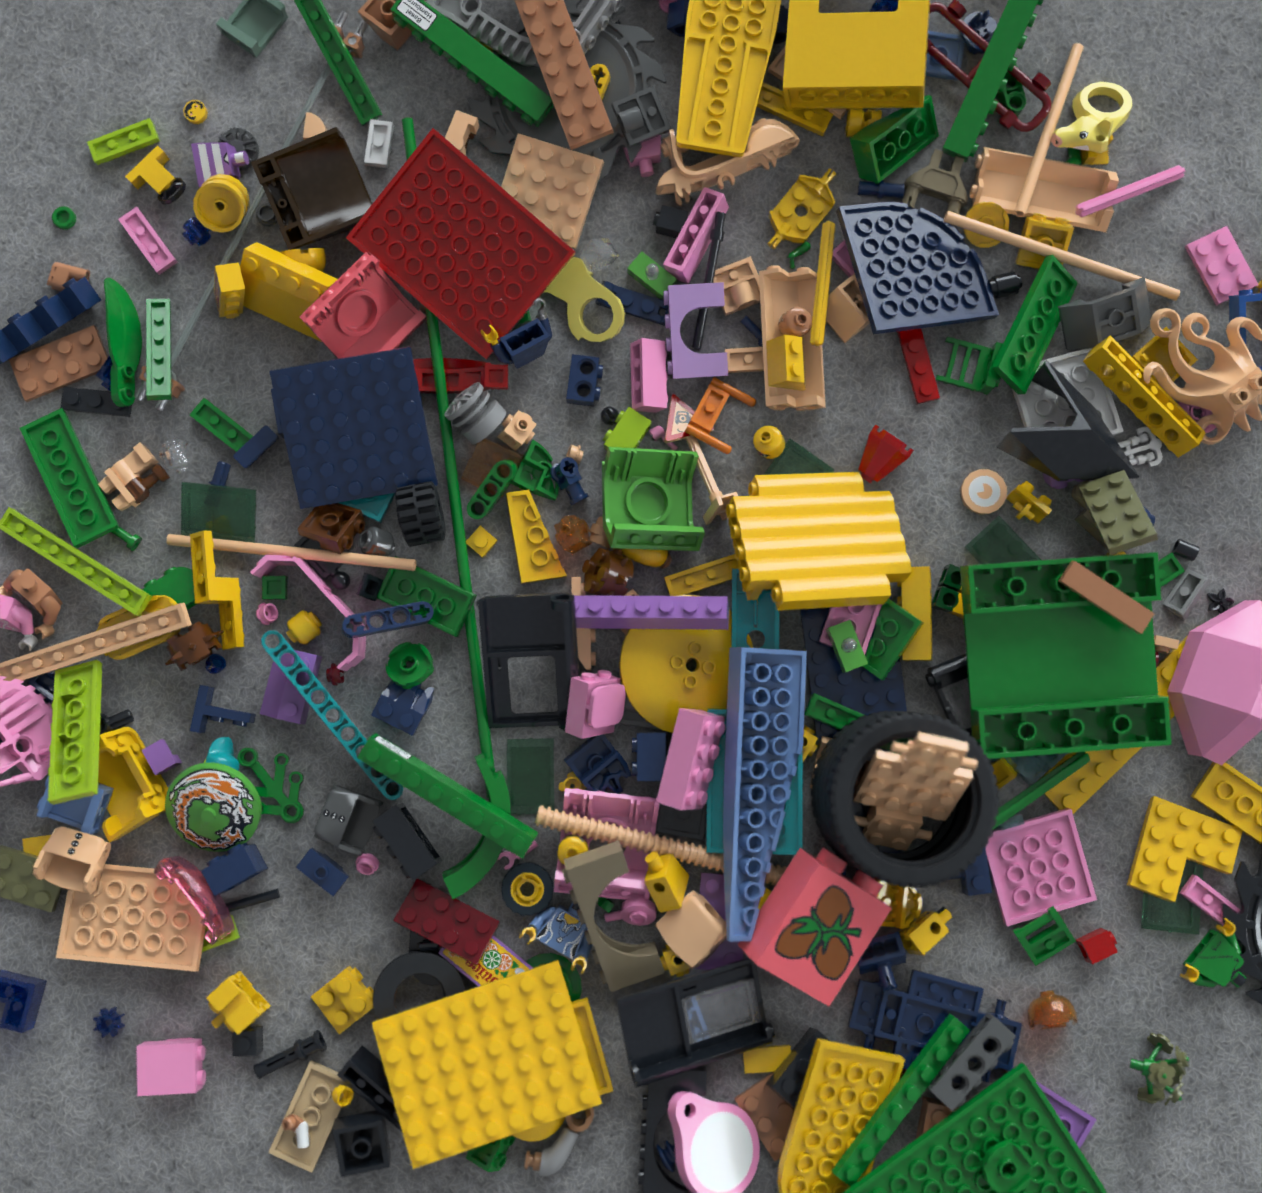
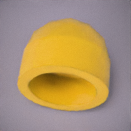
(343, 1092)

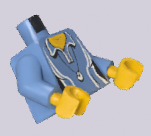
(561, 931)

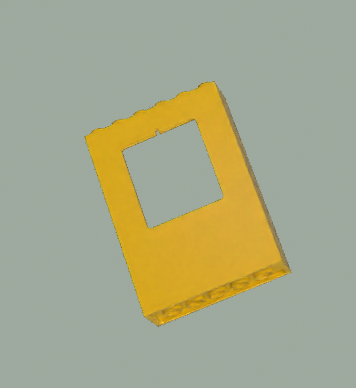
(856, 57)

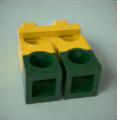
(949, 595)

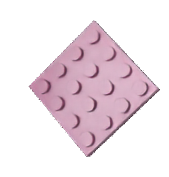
(1038, 867)

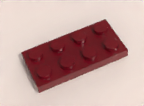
(446, 922)

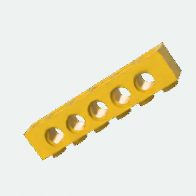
(1147, 401)

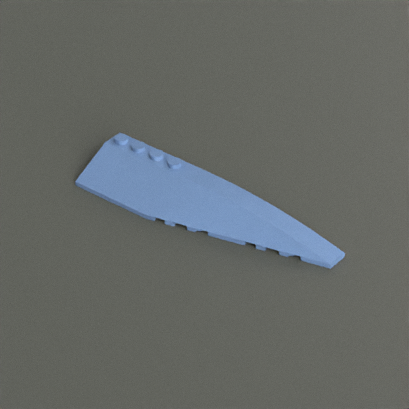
(760, 761)

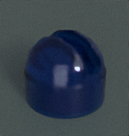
(215, 664)

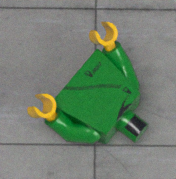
(1216, 959)

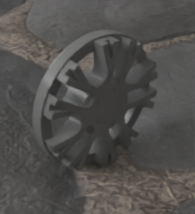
(240, 145)

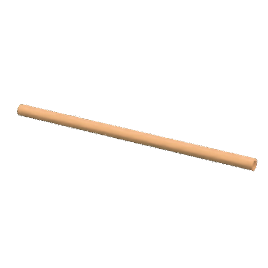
(1060, 255)
(303, 553)

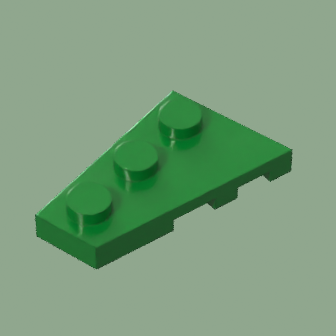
(891, 637)

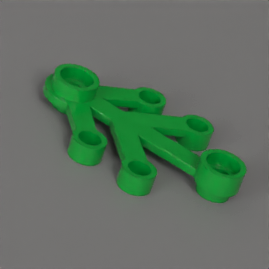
(274, 787)

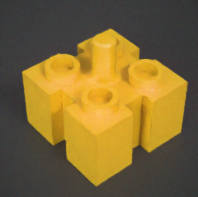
(237, 1002)

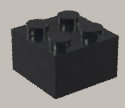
(361, 1143)

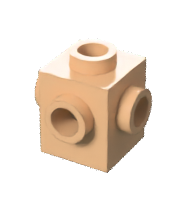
(517, 429)

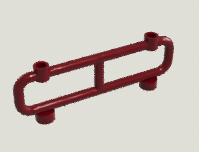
(1036, 86)

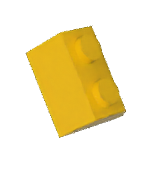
(786, 362)

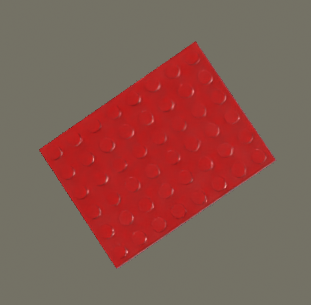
(460, 243)

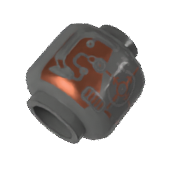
(376, 542)

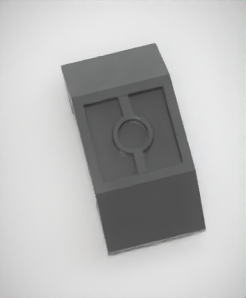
(1116, 315)

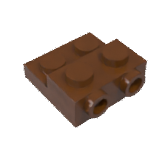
(333, 526)

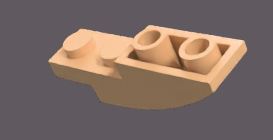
(585, 636)

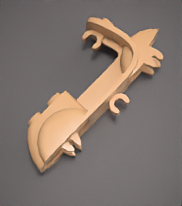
(766, 143)

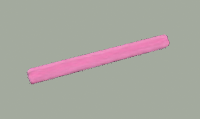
(1129, 191)

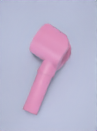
(657, 433)

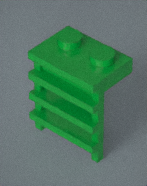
(984, 377)

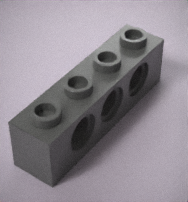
(971, 1047)

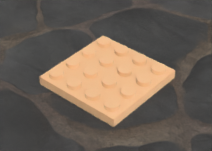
(553, 184)

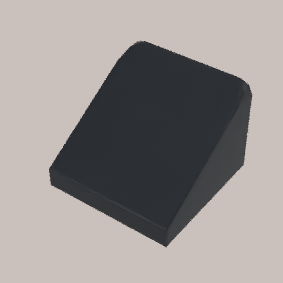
(369, 587)

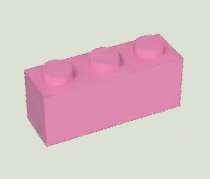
(648, 375)

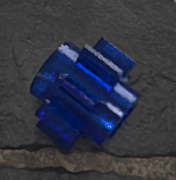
(196, 232)
(115, 1019)

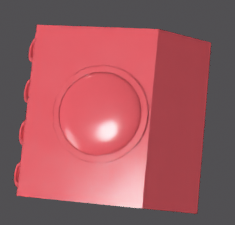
(362, 312)

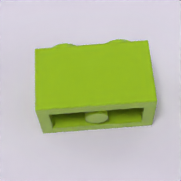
(629, 430)

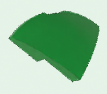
(536, 463)

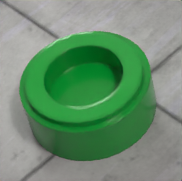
(64, 218)

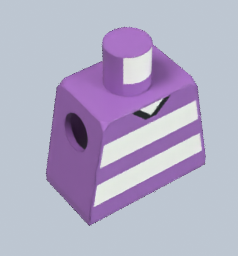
(217, 159)

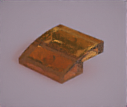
(490, 453)

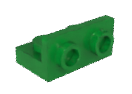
(491, 1155)

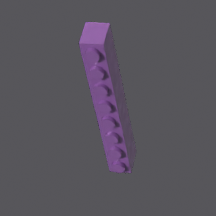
(652, 612)

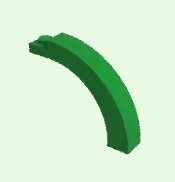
(486, 852)

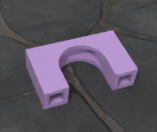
(680, 301)

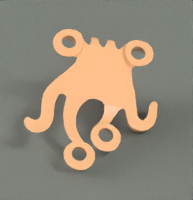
(1226, 389)

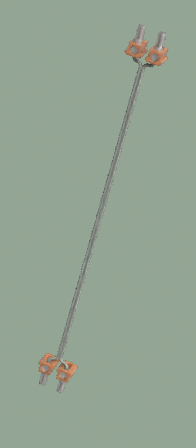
(355, 47)

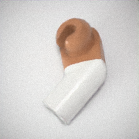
(298, 1126)

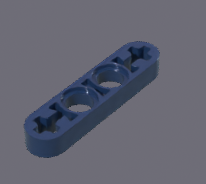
(387, 617)

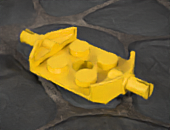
(807, 192)

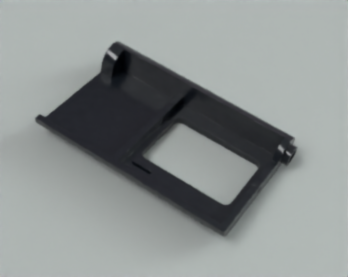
(527, 628)

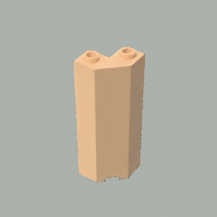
(1057, 190)
(779, 294)

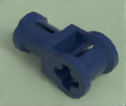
(569, 479)

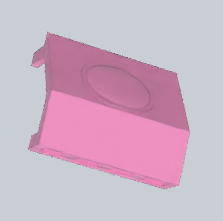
(622, 810)

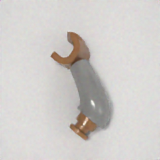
(554, 1157)

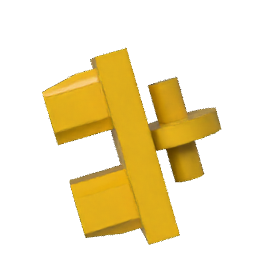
(1028, 504)

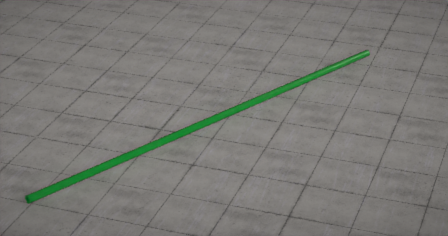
(455, 503)

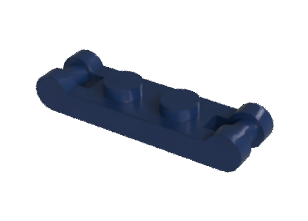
(636, 303)

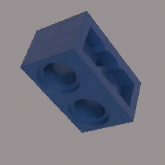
(579, 380)

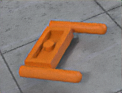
(709, 410)

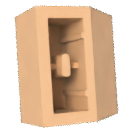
(846, 310)

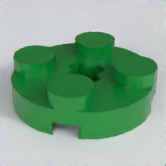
(417, 673)
(997, 1157)

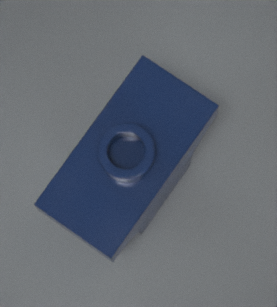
(323, 871)

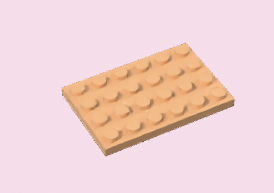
(132, 922)

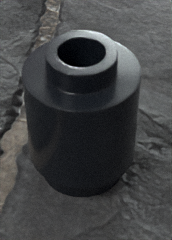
(1005, 284)

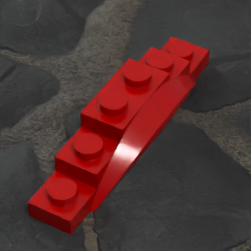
(461, 375)

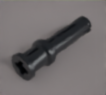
(301, 1052)

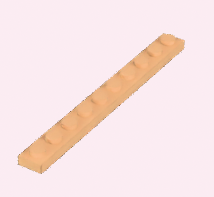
(96, 643)

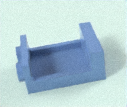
(82, 813)

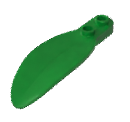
(123, 340)

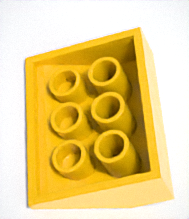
(281, 286)

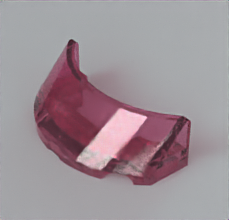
(195, 887)

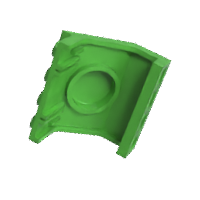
(649, 499)

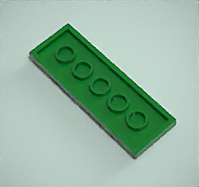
(1034, 325)
(69, 478)

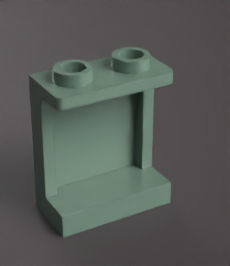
(254, 24)

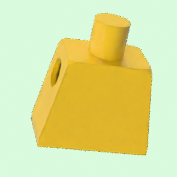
(666, 881)

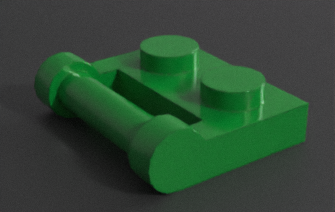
(1049, 940)

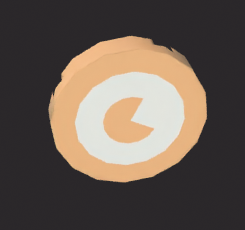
(983, 491)

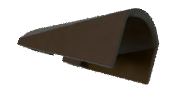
(313, 188)

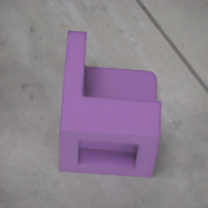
(160, 757)

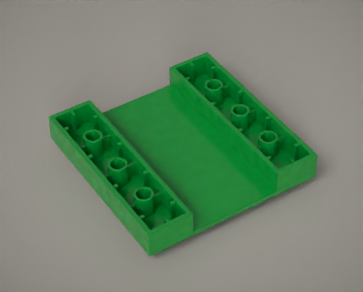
(1055, 667)

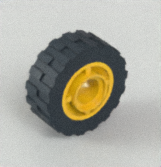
(523, 903)

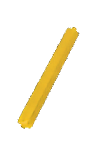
(822, 284)

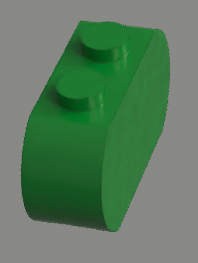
(176, 584)

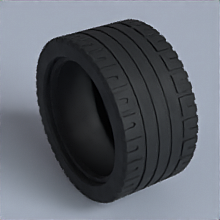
(958, 838)

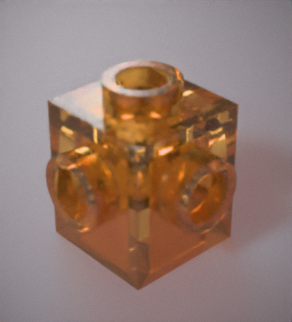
(572, 533)

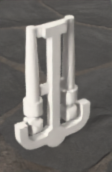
(1154, 444)

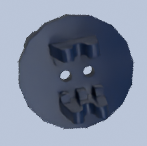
(983, 25)

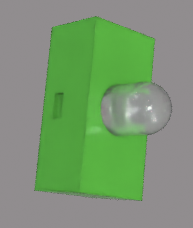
(650, 275)
(846, 646)

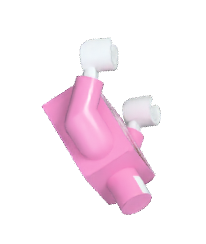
(17, 618)

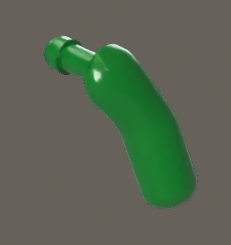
(803, 248)

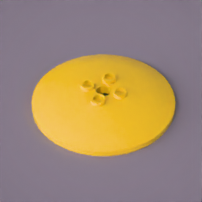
(657, 674)

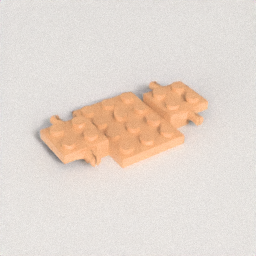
(912, 785)

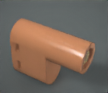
(62, 273)

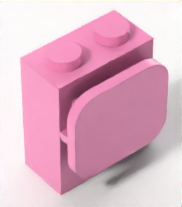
(594, 704)
(170, 1067)

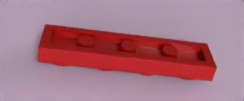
(918, 365)

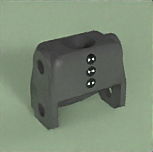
(347, 819)

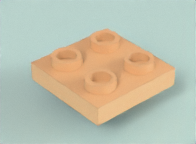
(740, 285)

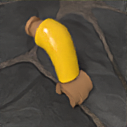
(647, 557)

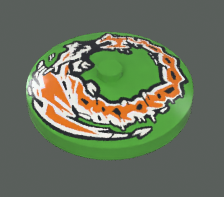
(213, 807)

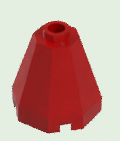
(882, 455)

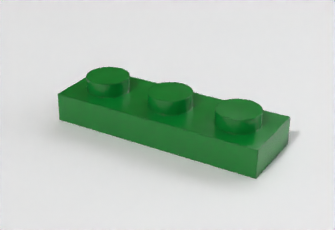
(220, 424)

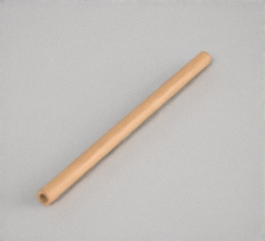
(1048, 130)

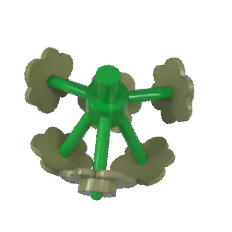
(1161, 1073)

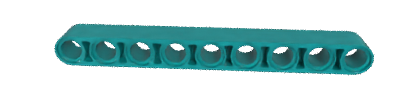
(321, 709)

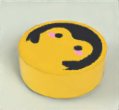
(195, 112)

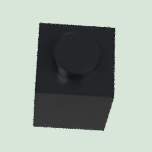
(670, 221)
(247, 1042)

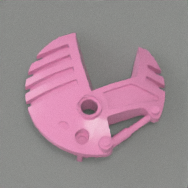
(28, 721)

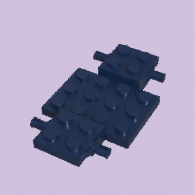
(916, 1015)

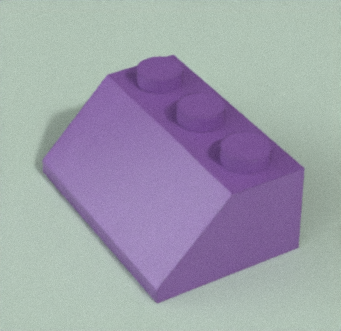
(281, 697)

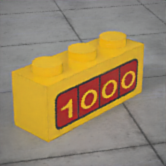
(229, 290)

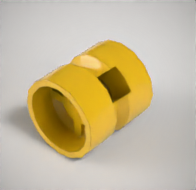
(858, 119)

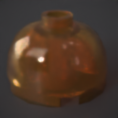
(1051, 1011)

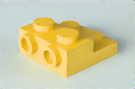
(1053, 233)
(344, 999)

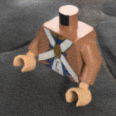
(35, 594)

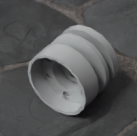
(478, 416)

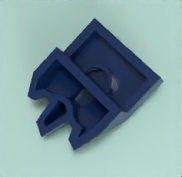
(403, 707)
(598, 765)

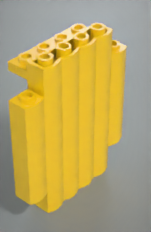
(817, 541)

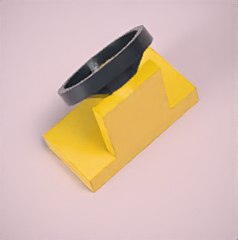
(153, 172)

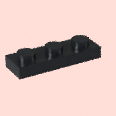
(92, 402)

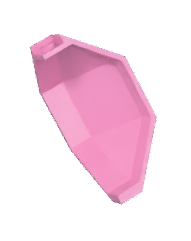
(1220, 683)

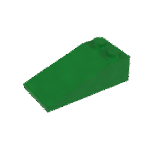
(893, 140)

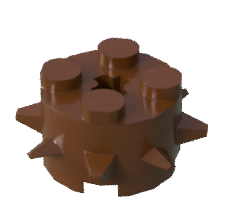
(607, 573)
(193, 646)

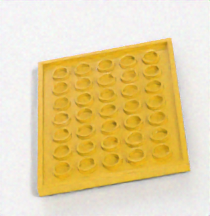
(486, 1063)

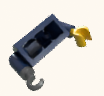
(523, 343)

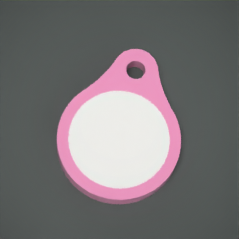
(713, 1145)

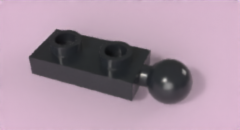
(326, 569)

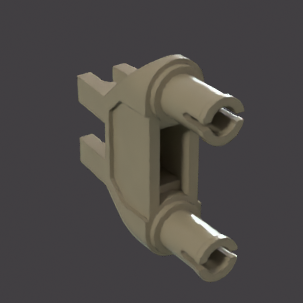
(937, 184)

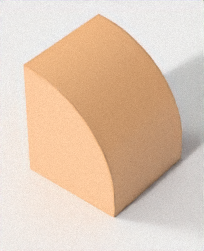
(313, 126)

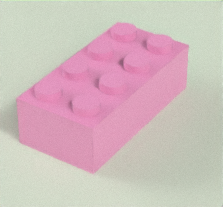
(691, 759)

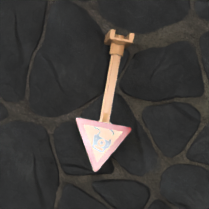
(678, 420)

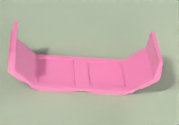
(269, 562)

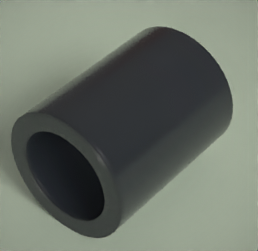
(1185, 550)

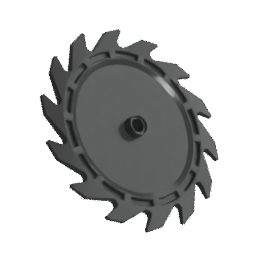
(628, 75)

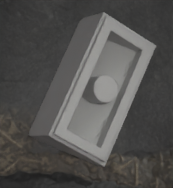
(1186, 593)

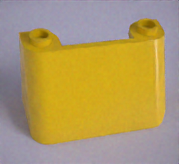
(137, 790)

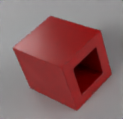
(1097, 945)

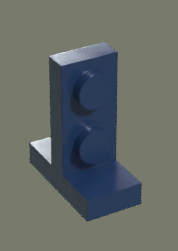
(204, 709)

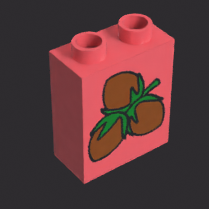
(816, 924)

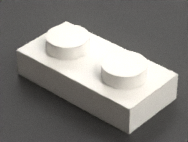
(379, 143)

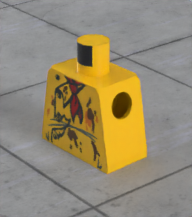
(919, 938)

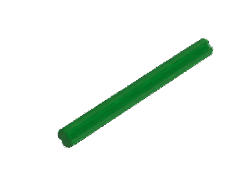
(1041, 787)

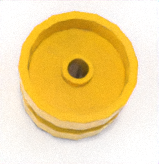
(220, 190)

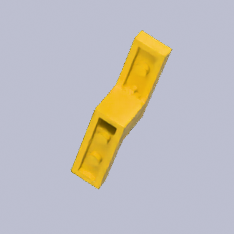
(216, 590)

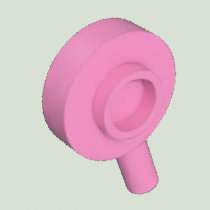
(635, 912)

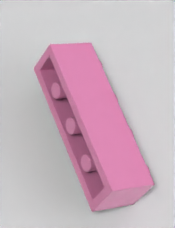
(695, 235)

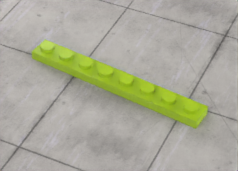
(75, 562)

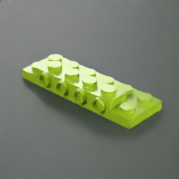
(75, 732)

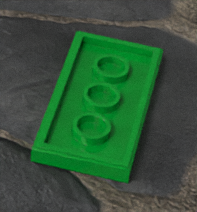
(449, 601)

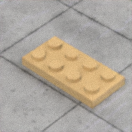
(316, 1107)

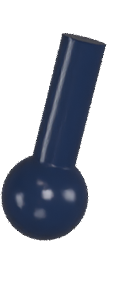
(753, 328)

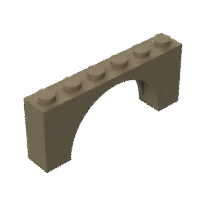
(589, 876)

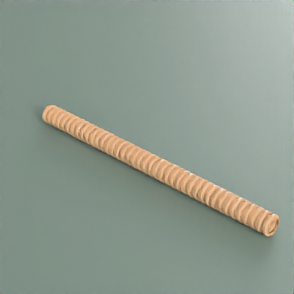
(639, 840)

